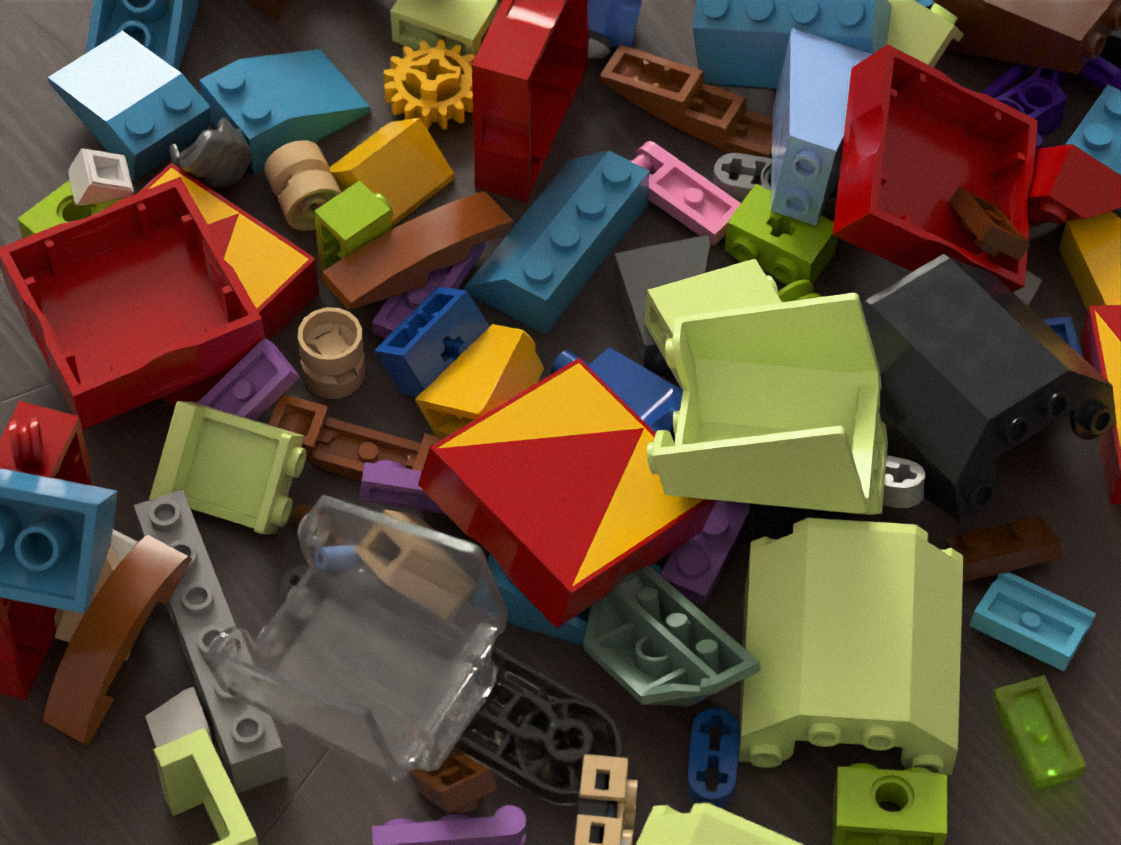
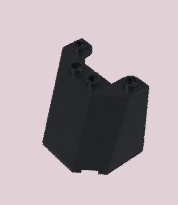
(973, 378)

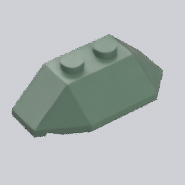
(662, 643)

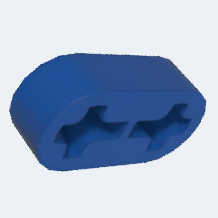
(724, 759)

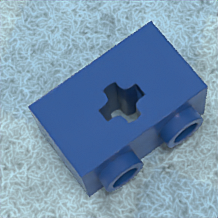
(431, 339)

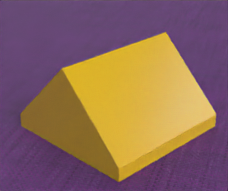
(397, 163)

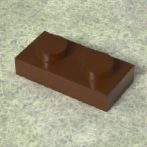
(989, 224)
(1005, 547)
(456, 784)

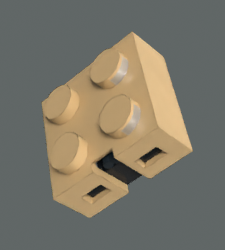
(606, 802)

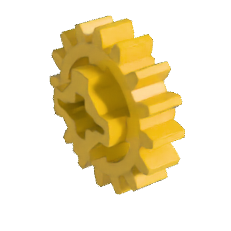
(430, 84)

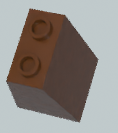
(1035, 32)

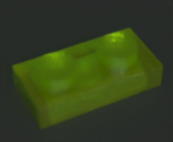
(1039, 732)

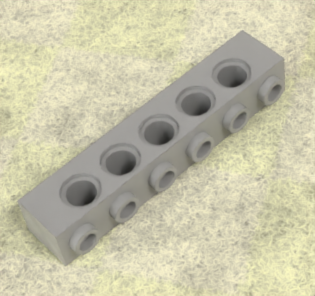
(198, 616)

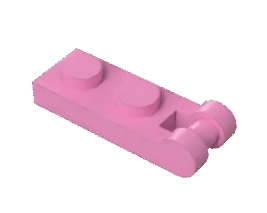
(686, 193)

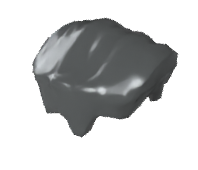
(216, 156)

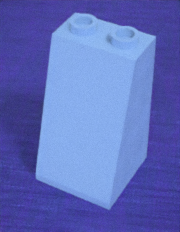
(809, 124)

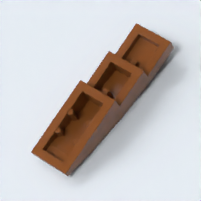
(683, 100)
(409, 252)

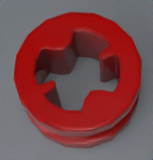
(26, 442)

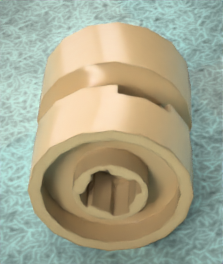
(300, 182)
(331, 353)

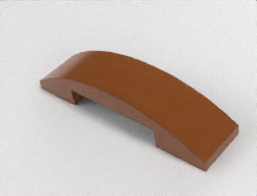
(342, 445)
(107, 634)

